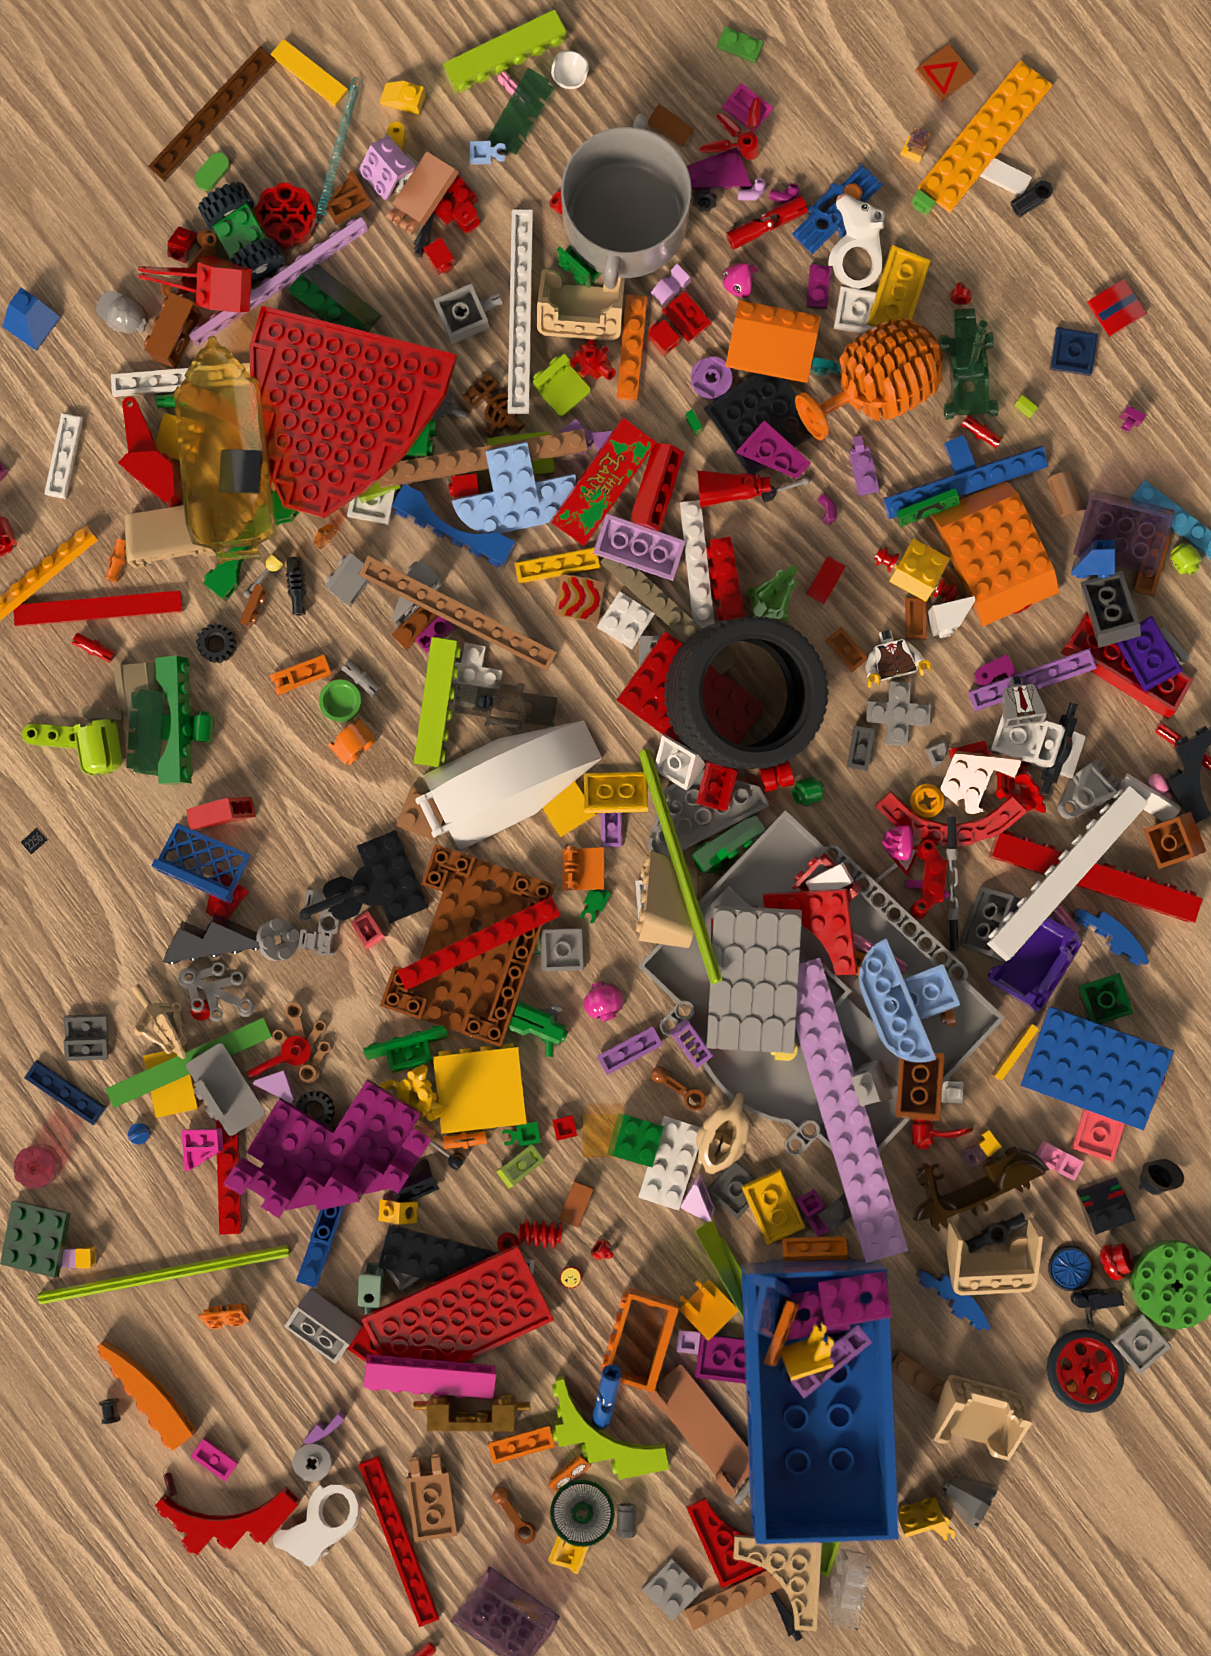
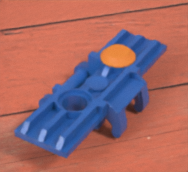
(859, 185)

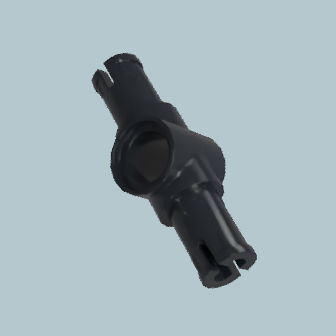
(985, 1237)

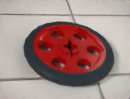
(1059, 1377)

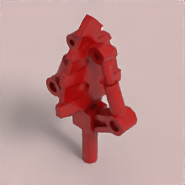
(1021, 787)

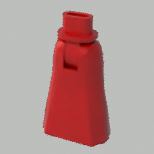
(726, 487)

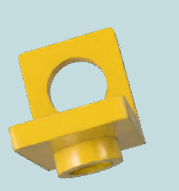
(395, 1211)

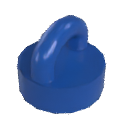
(139, 1133)

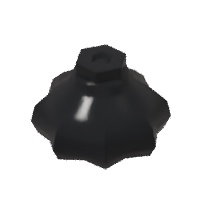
(704, 200)

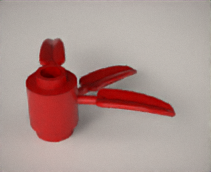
(747, 142)
(923, 1133)

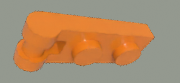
(301, 674)

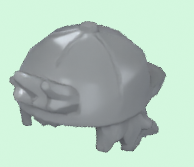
(121, 313)

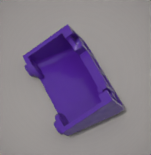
(1037, 965)

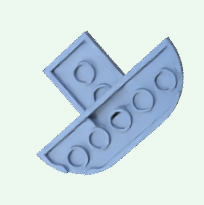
(516, 497)
(901, 1003)

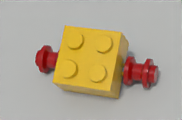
(918, 571)

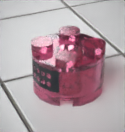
(27, 1173)

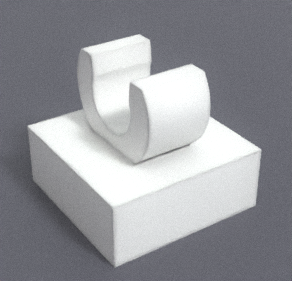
(952, 1092)

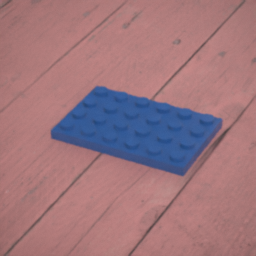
(1096, 1067)

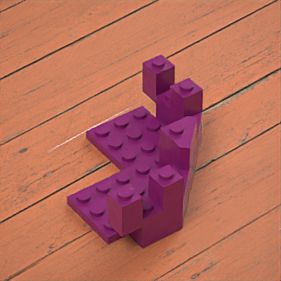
(330, 1168)

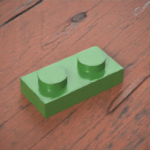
(740, 44)

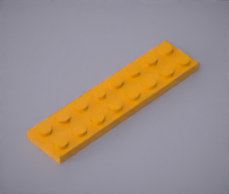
(985, 136)

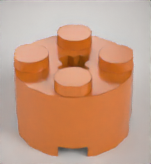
(352, 741)

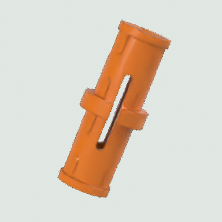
(116, 561)
(449, 1141)

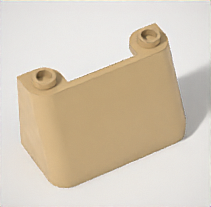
(578, 310)
(159, 536)
(982, 1415)

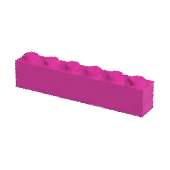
(429, 1376)

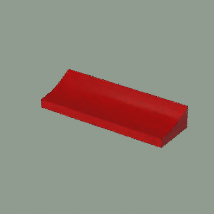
(1115, 670)

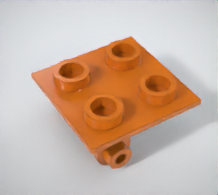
(582, 868)
(216, 1316)

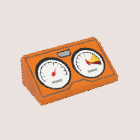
(569, 1472)

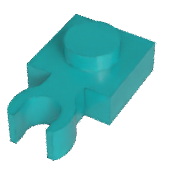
(824, 366)

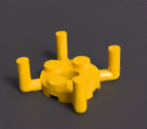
(417, 1083)

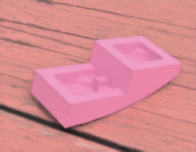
(1059, 1160)

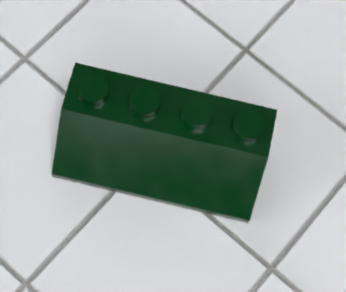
(332, 300)

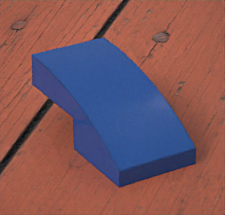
(959, 454)

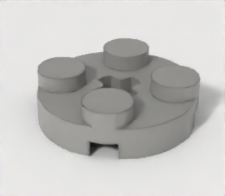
(288, 935)

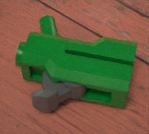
(543, 1026)

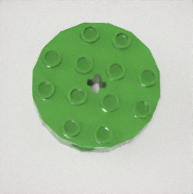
(1159, 1268)

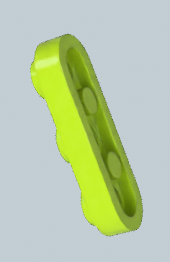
(43, 732)

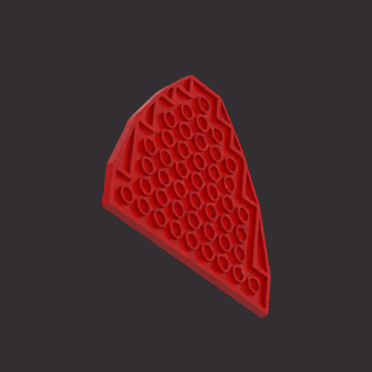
(339, 405)

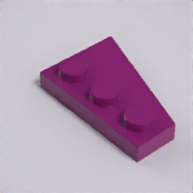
(719, 171)
(773, 451)

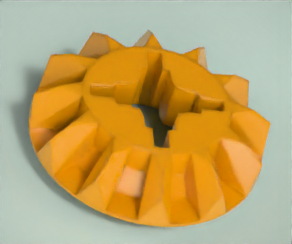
(931, 792)

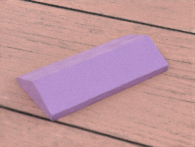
(639, 547)

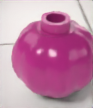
(603, 1001)

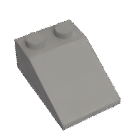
(423, 573)

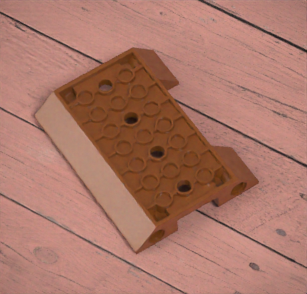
(492, 983)

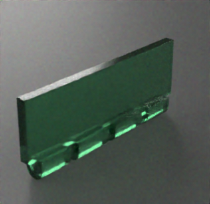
(517, 111)
(148, 734)

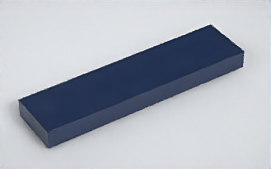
(65, 1092)

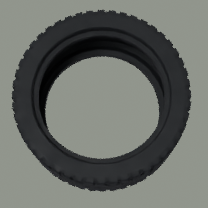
(804, 682)

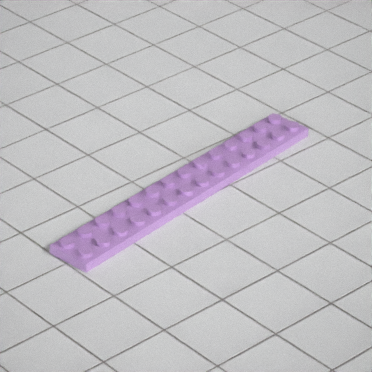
(844, 1117)

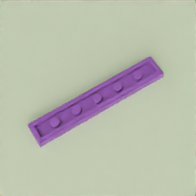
(1039, 676)

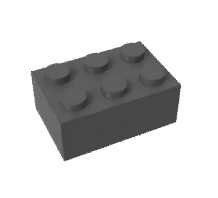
(1110, 609)

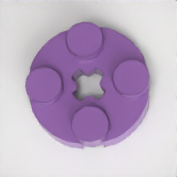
(722, 375)

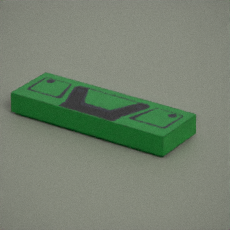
(928, 507)

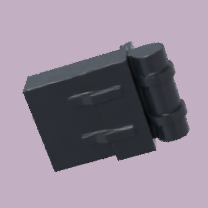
(1096, 1299)

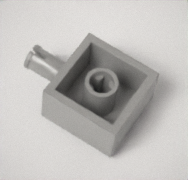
(474, 308)

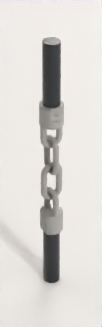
(952, 854)

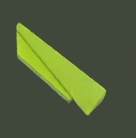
(722, 1260)

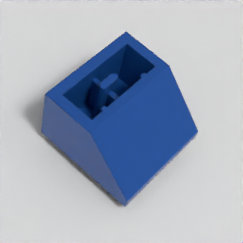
(1096, 559)

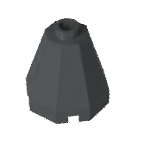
(970, 1498)

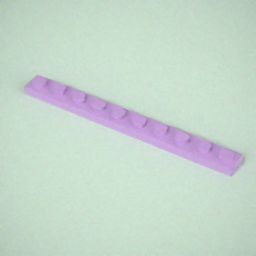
(285, 276)

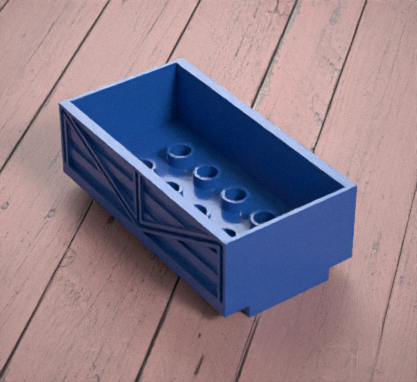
(828, 1459)

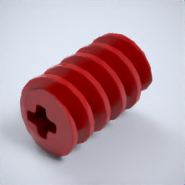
(540, 1233)

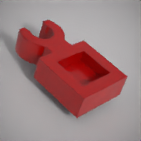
(976, 747)

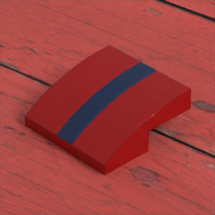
(1116, 307)

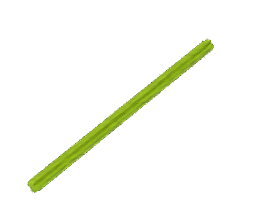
(680, 867)
(163, 1274)

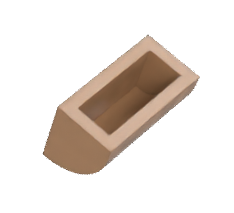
(1065, 494)

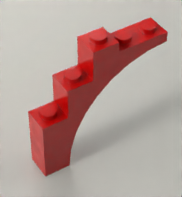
(228, 1529)

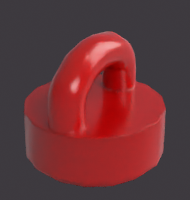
(556, 202)
(961, 294)
(202, 1015)
(602, 1250)

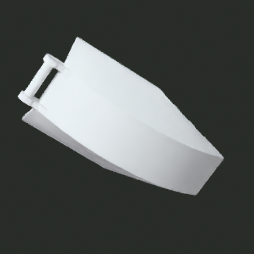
(506, 781)

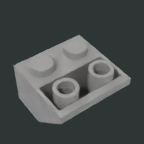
(345, 582)

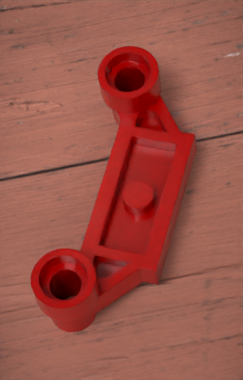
(933, 879)

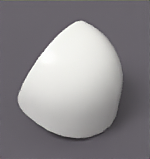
(569, 69)

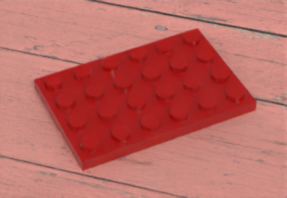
(725, 702)

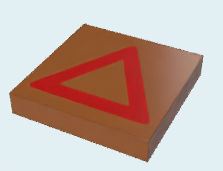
(944, 72)

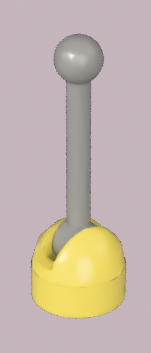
(272, 564)

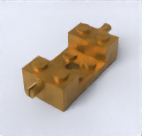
(442, 1419)

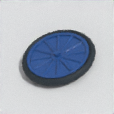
(1070, 1268)

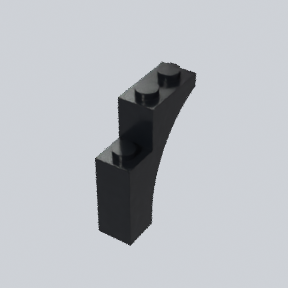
(1186, 783)

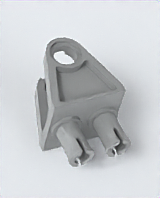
(1087, 790)

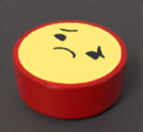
(570, 1277)

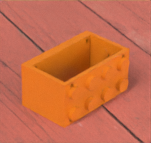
(648, 1383)

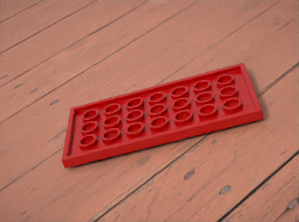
(462, 1312)

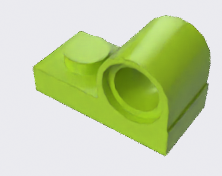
(520, 1166)

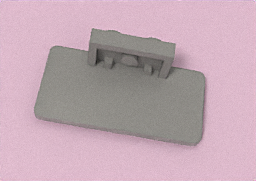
(224, 1090)

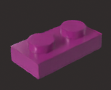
(818, 286)

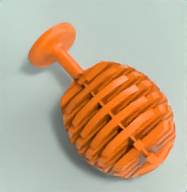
(882, 374)

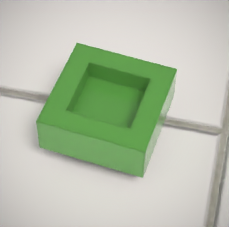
(922, 202)

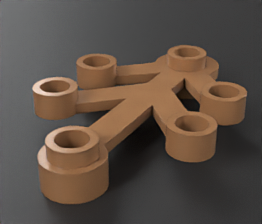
(298, 1027)

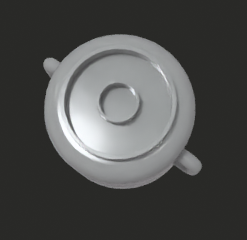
(626, 201)

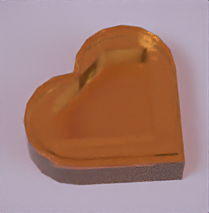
(325, 534)

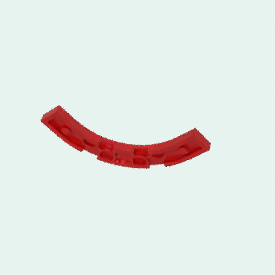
(966, 833)

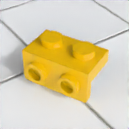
(567, 1555)

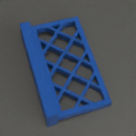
(190, 876)
(769, 1304)

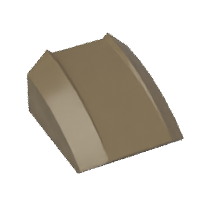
(133, 678)

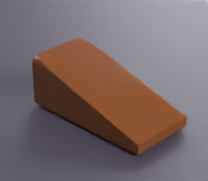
(670, 125)
(576, 1203)

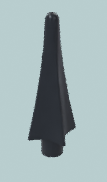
(423, 237)
(787, 1618)

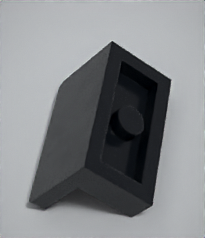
(418, 1184)

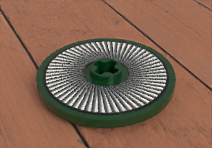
(574, 1528)

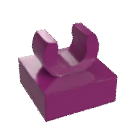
(1131, 418)

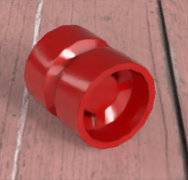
(775, 776)

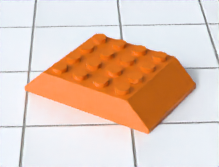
(996, 552)

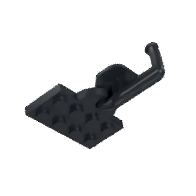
(389, 883)

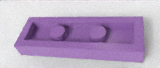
(629, 1050)

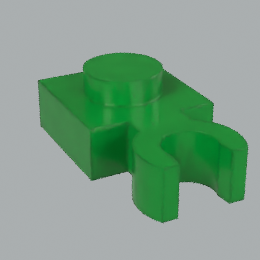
(596, 901)
(525, 1133)

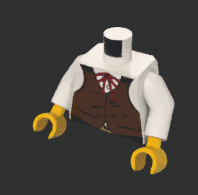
(893, 660)

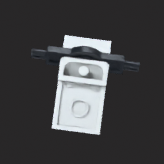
(1045, 745)

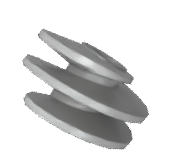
(315, 1471)

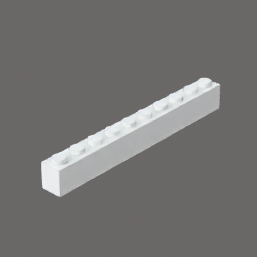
(1067, 873)

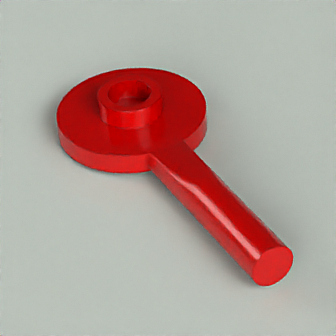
(294, 1051)

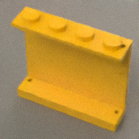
(480, 1088)

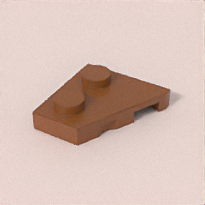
(348, 200)

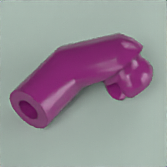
(785, 196)
(830, 509)

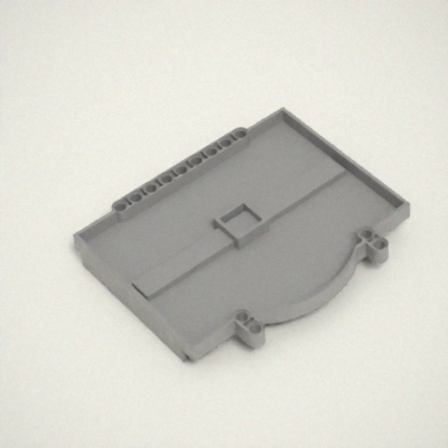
(784, 1088)

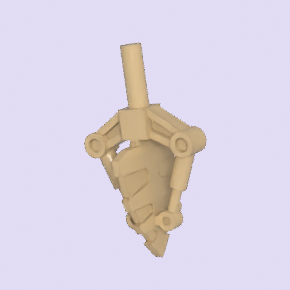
(162, 1026)

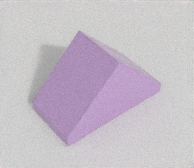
(277, 1084)
(698, 1201)

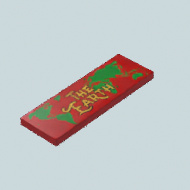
(603, 481)

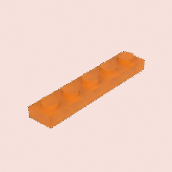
(631, 347)

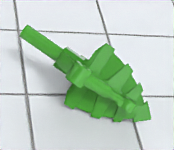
(774, 594)

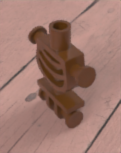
(504, 418)

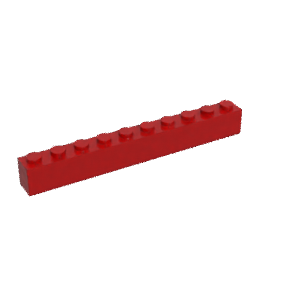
(1100, 878)

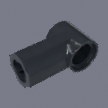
(1031, 199)

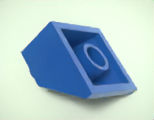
(29, 319)

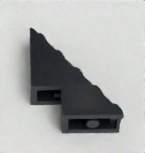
(218, 938)

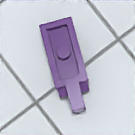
(863, 468)

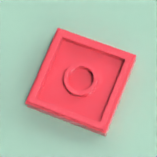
(1098, 1135)

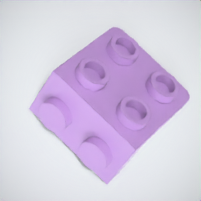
(385, 166)

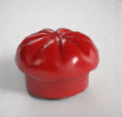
(1116, 1260)

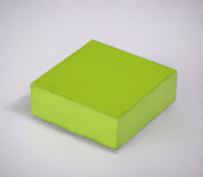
(1026, 406)

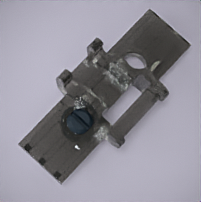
(507, 698)

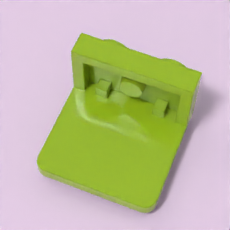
(560, 385)

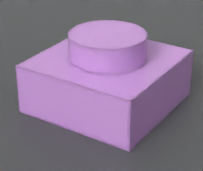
(688, 1341)

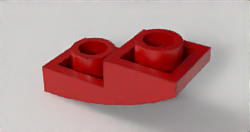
(825, 579)

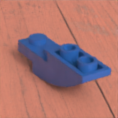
(1119, 939)
(319, 1246)
(961, 1304)

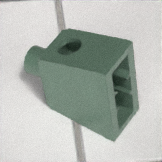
(370, 1287)

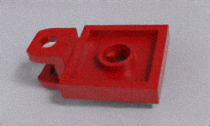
(460, 207)

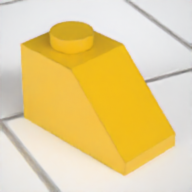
(404, 96)

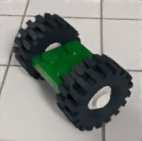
(232, 218)

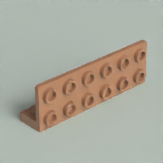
(703, 1427)

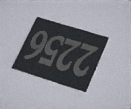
(33, 841)

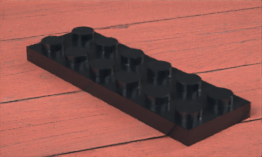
(427, 1254)

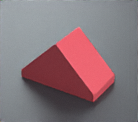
(368, 930)

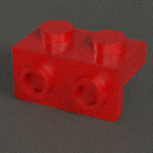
(717, 787)

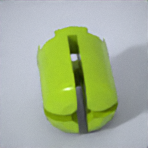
(98, 747)

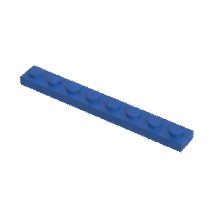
(970, 480)

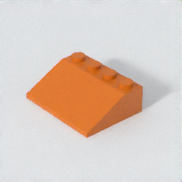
(773, 341)

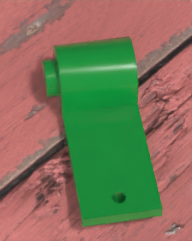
(201, 725)

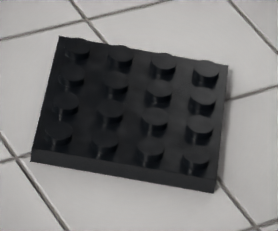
(748, 405)

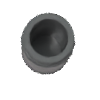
(626, 1520)

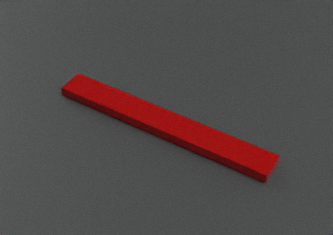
(98, 608)
(399, 1541)

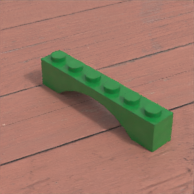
(226, 576)
(175, 763)

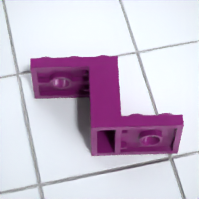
(839, 1304)

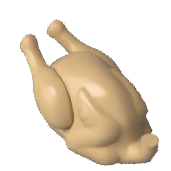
(723, 1136)

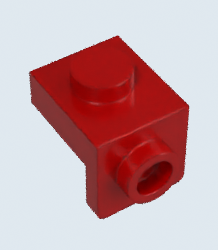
(181, 243)

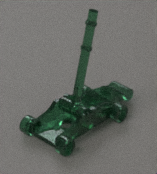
(968, 363)

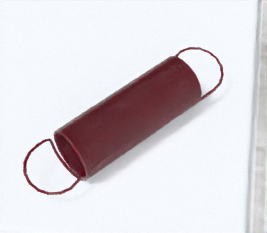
(170, 1484)

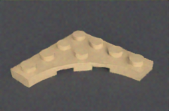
(794, 1567)

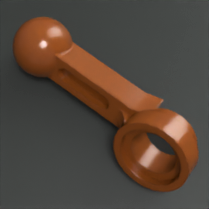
(660, 1075)
(501, 1497)

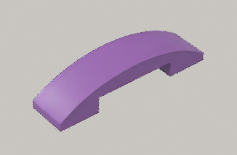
(840, 1354)

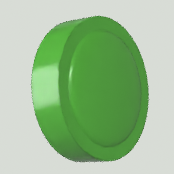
(340, 701)

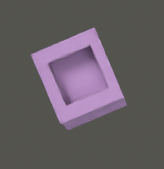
(669, 287)

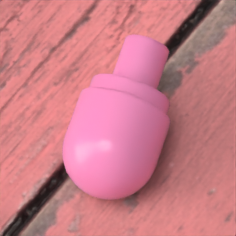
(1160, 784)

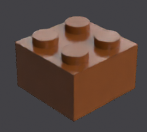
(1174, 840)

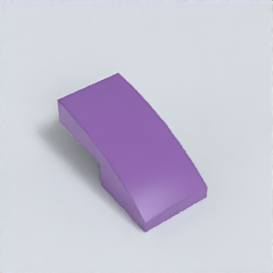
(322, 1430)

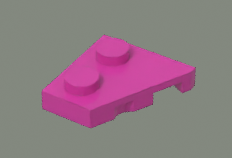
(200, 1146)

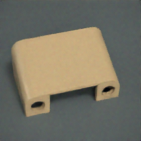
(664, 912)

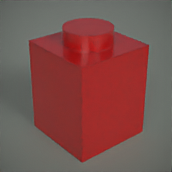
(439, 256)
(663, 337)
(464, 486)

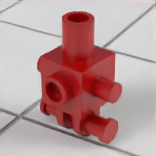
(593, 361)

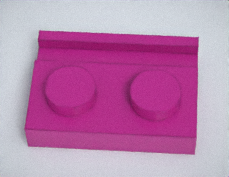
(739, 105)

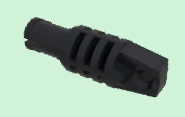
(296, 586)

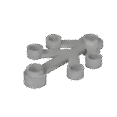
(214, 990)

